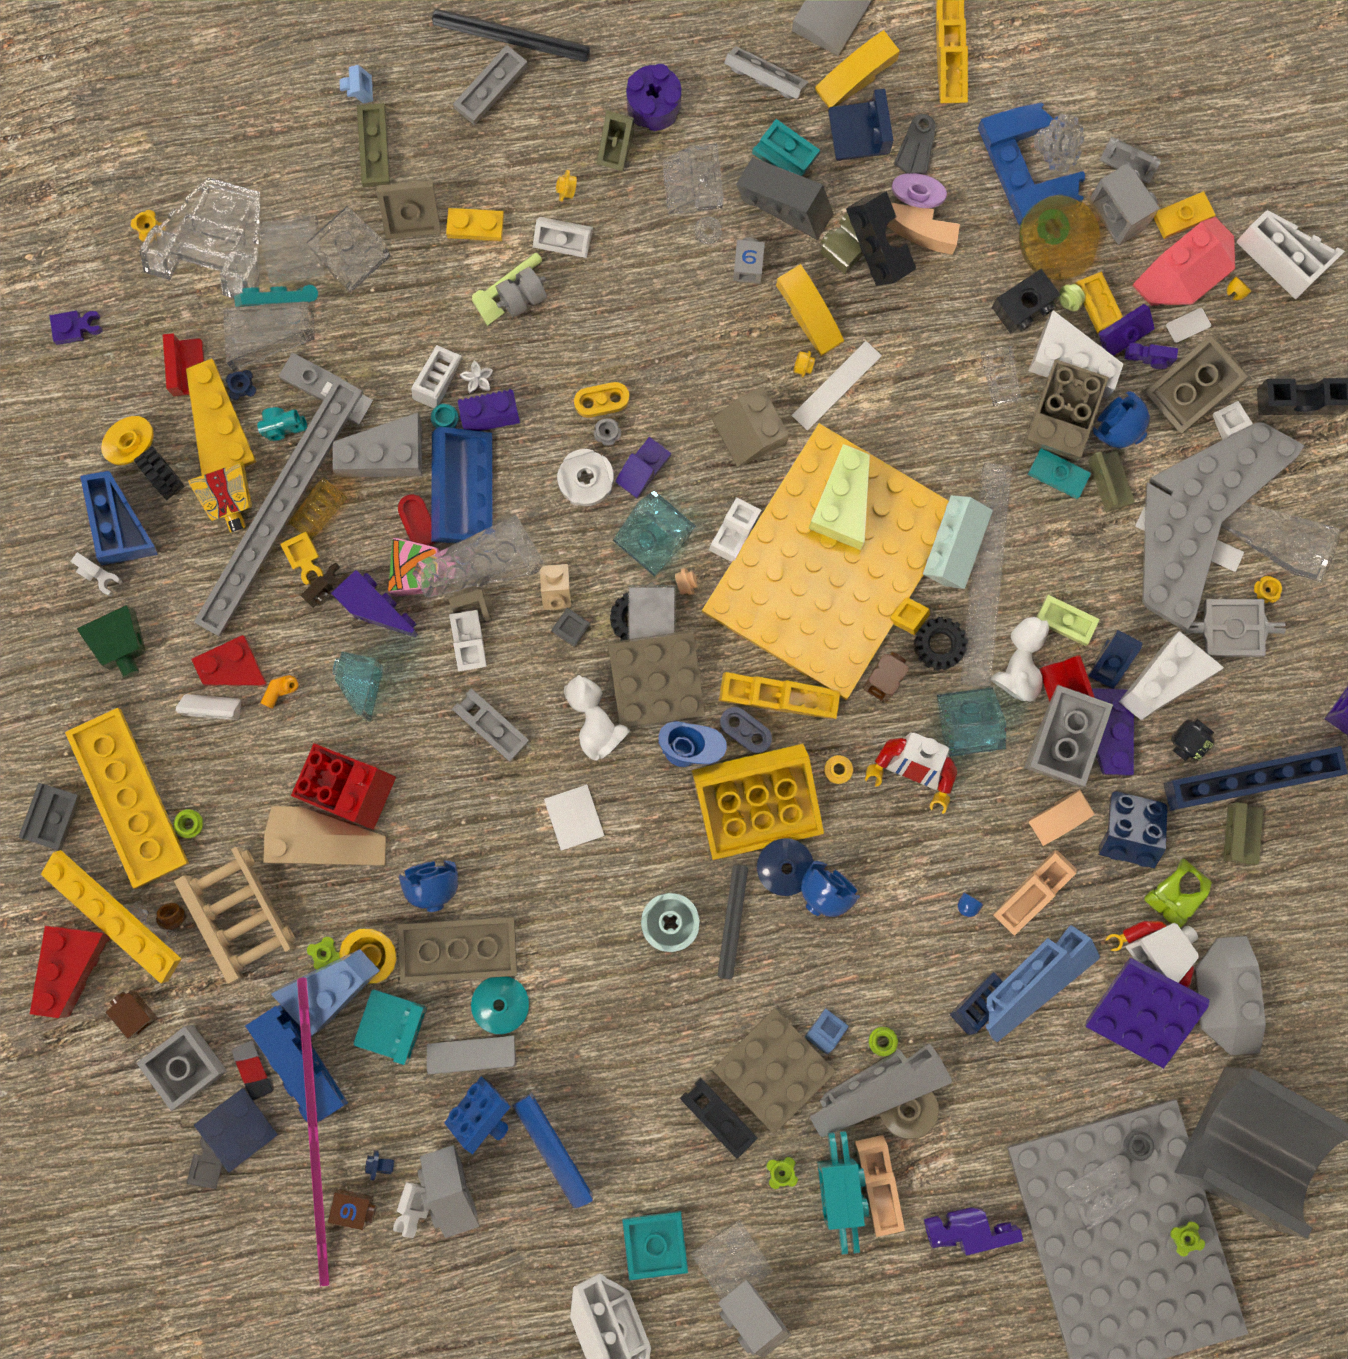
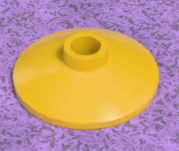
(127, 440)

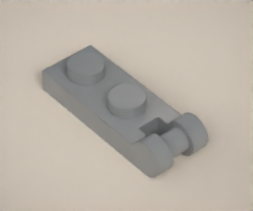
(491, 726)

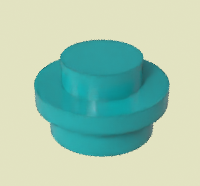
(444, 416)

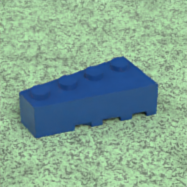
(281, 1043)

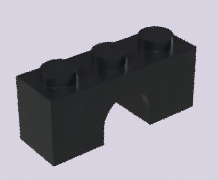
(869, 220)
(1288, 398)

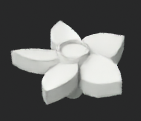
(477, 377)

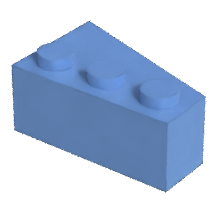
(328, 989)

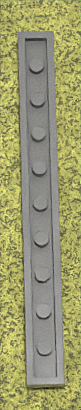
(278, 507)

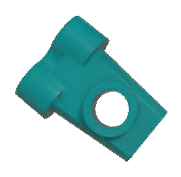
(277, 423)

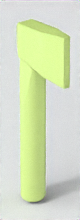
(484, 299)

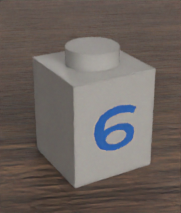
(748, 260)

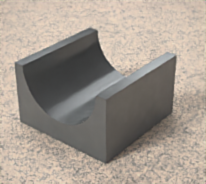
(1260, 1148)

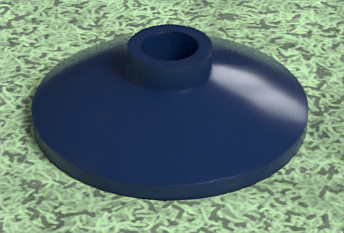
(774, 856)

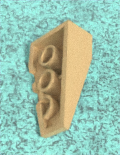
(312, 838)

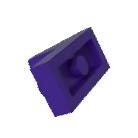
(642, 467)

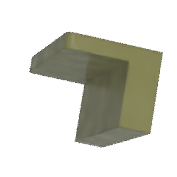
(1111, 480)
(1243, 834)

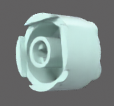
(669, 905)

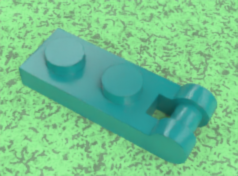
(277, 295)

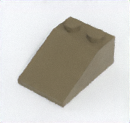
(1197, 384)

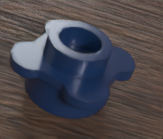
(233, 381)

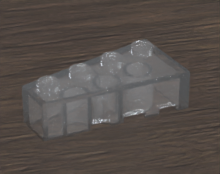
(486, 557)

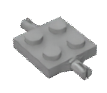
(1235, 627)

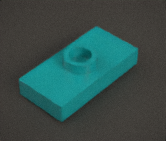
(1059, 473)

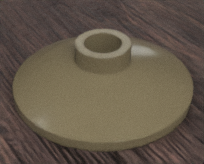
(915, 1127)

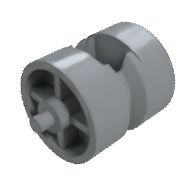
(518, 293)

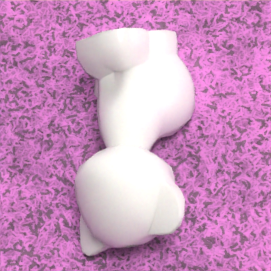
(1022, 677)
(598, 733)

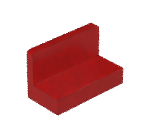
(177, 358)
(1067, 674)

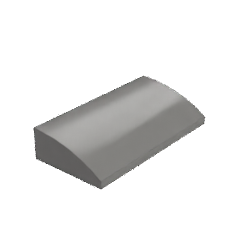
(829, 22)

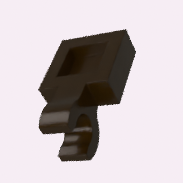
(320, 589)

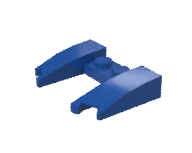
(1000, 136)

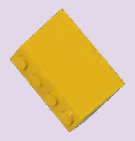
(758, 801)

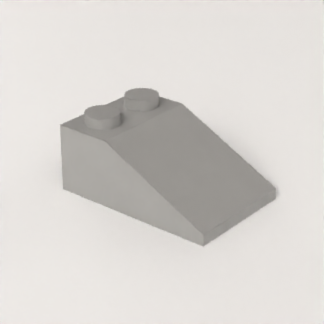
(1069, 737)

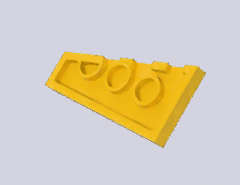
(216, 423)

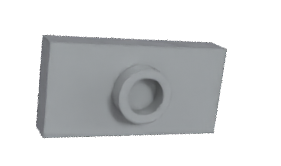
(306, 376)

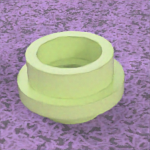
(1072, 297)

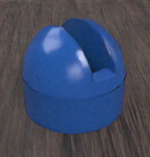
(968, 905)

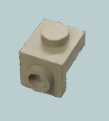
(468, 599)

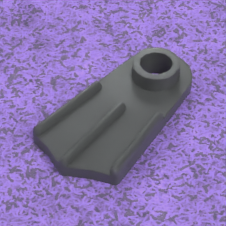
(916, 146)

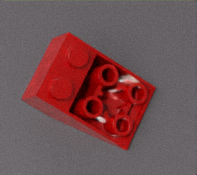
(343, 786)

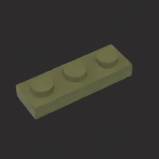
(373, 145)

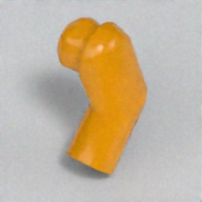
(278, 687)

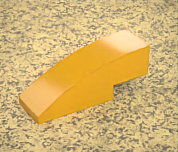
(858, 70)
(809, 310)

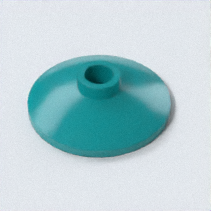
(515, 1002)

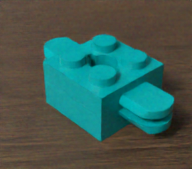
(841, 1193)

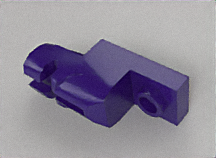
(971, 1231)

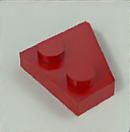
(229, 665)

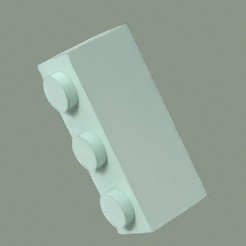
(957, 541)

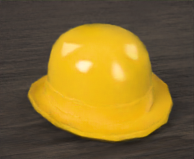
(375, 947)

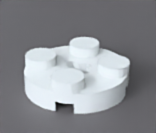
(592, 463)

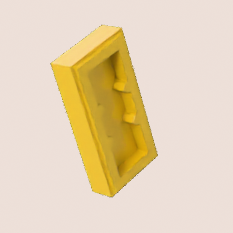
(1183, 215)
(1099, 301)

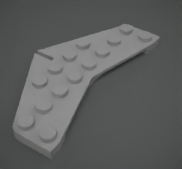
(1186, 525)

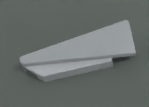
(880, 1089)

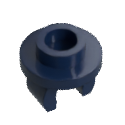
(376, 1165)

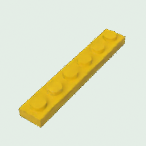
(111, 916)

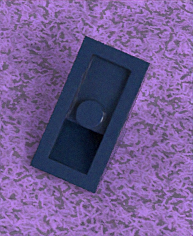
(1115, 659)

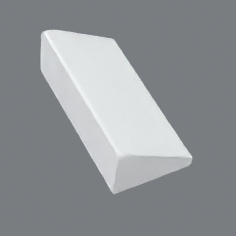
(562, 237)
(209, 707)

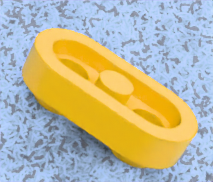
(600, 396)

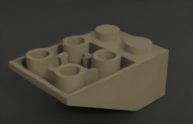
(1066, 410)

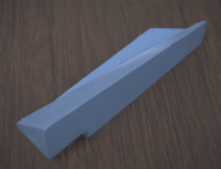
(1038, 980)

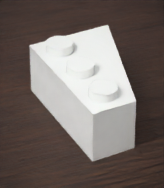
(1287, 253)
(1068, 344)
(1171, 673)

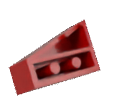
(63, 969)

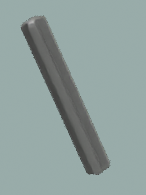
(732, 921)

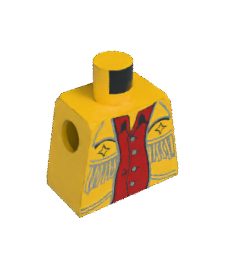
(224, 494)

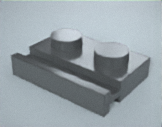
(49, 816)

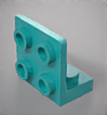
(390, 1026)

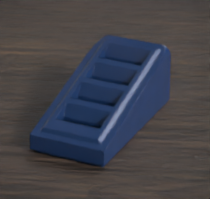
(959, 1013)

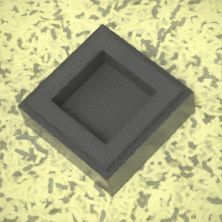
(570, 627)

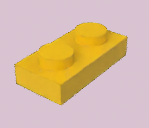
(475, 224)

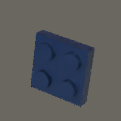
(235, 1130)

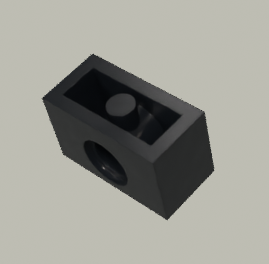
(1034, 288)

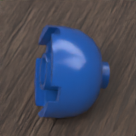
(1123, 422)
(430, 885)
(827, 891)

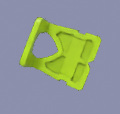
(1169, 899)

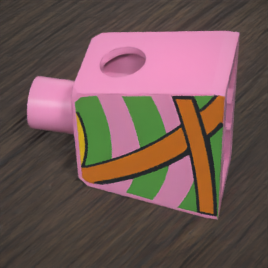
(403, 562)

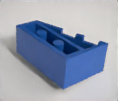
(113, 523)

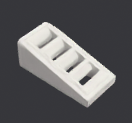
(430, 393)

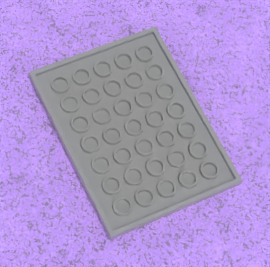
(1122, 1282)

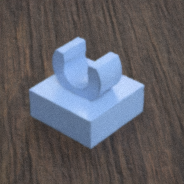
(358, 84)

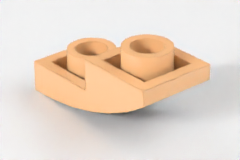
(1061, 817)

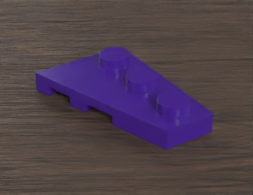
(1117, 743)

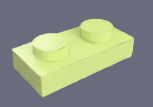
(1068, 620)

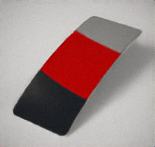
(251, 1070)

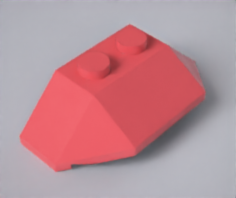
(1189, 266)

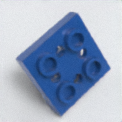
(478, 1116)

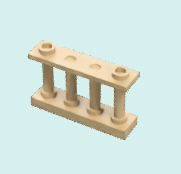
(205, 916)

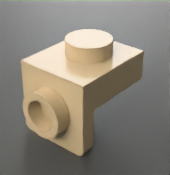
(555, 587)

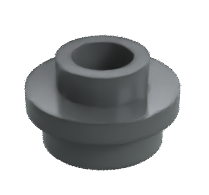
(1147, 1148)

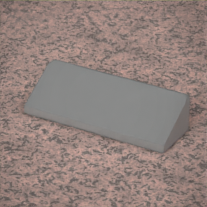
(471, 1055)

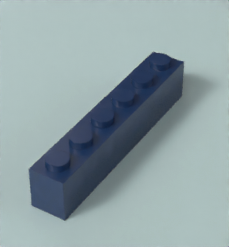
(1255, 778)

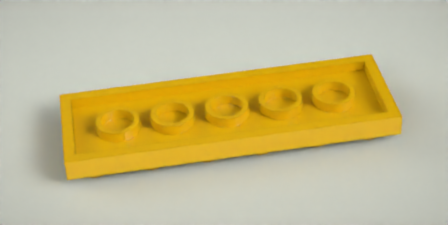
(127, 798)

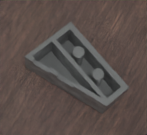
(786, 196)

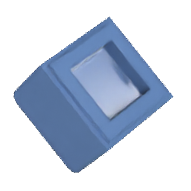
(826, 1031)

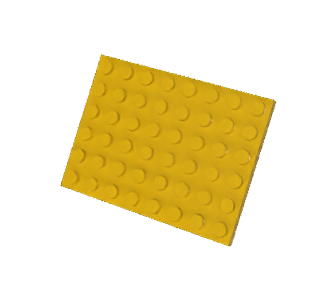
(817, 597)

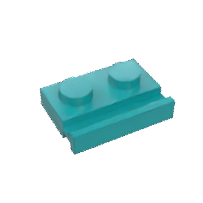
(786, 149)

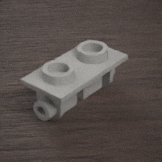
(1119, 154)

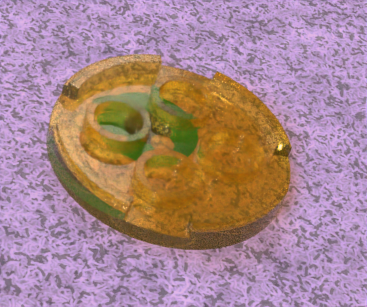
(1059, 237)

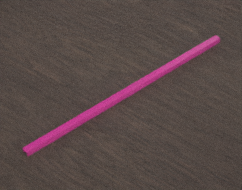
(313, 1131)

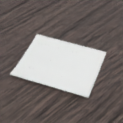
(574, 817)

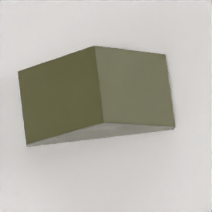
(615, 140)

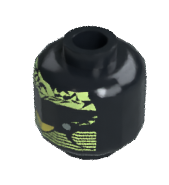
(1192, 740)

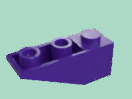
(366, 604)

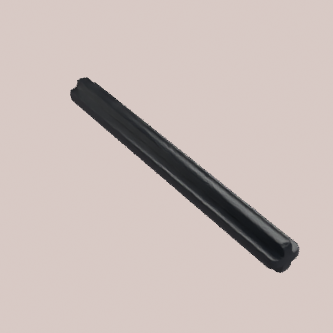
(511, 35)

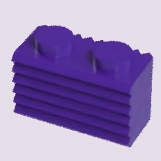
(489, 411)

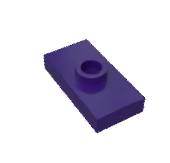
(1127, 330)

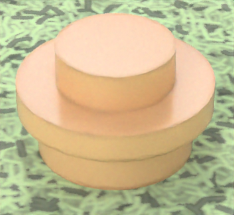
(686, 581)

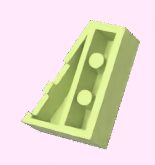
(844, 499)

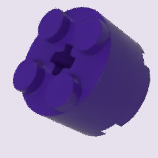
(643, 88)

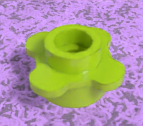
(326, 945)
(787, 1179)
(1179, 1234)

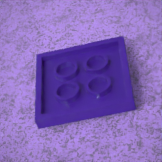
(1147, 1013)

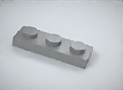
(765, 73)
(490, 85)

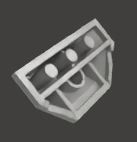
(1233, 985)

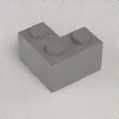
(447, 1192)
(756, 1322)

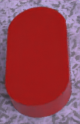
(415, 519)

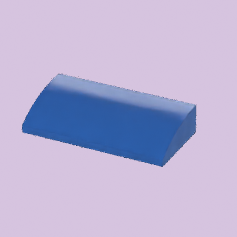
(460, 484)
(553, 1151)

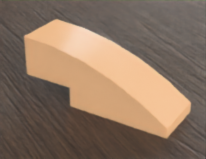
(919, 227)
(1035, 892)
(880, 1186)

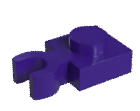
(70, 326)
(1158, 356)

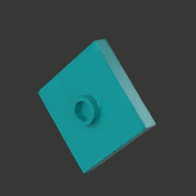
(655, 1245)

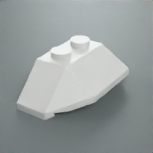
(607, 1321)

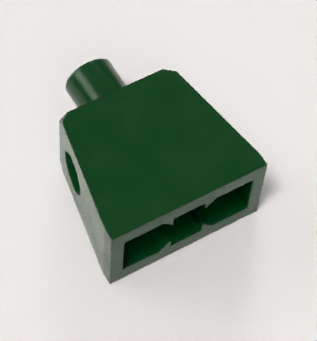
(115, 640)

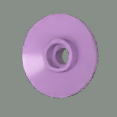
(919, 190)

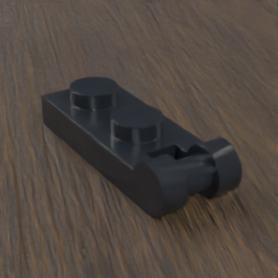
(719, 1119)

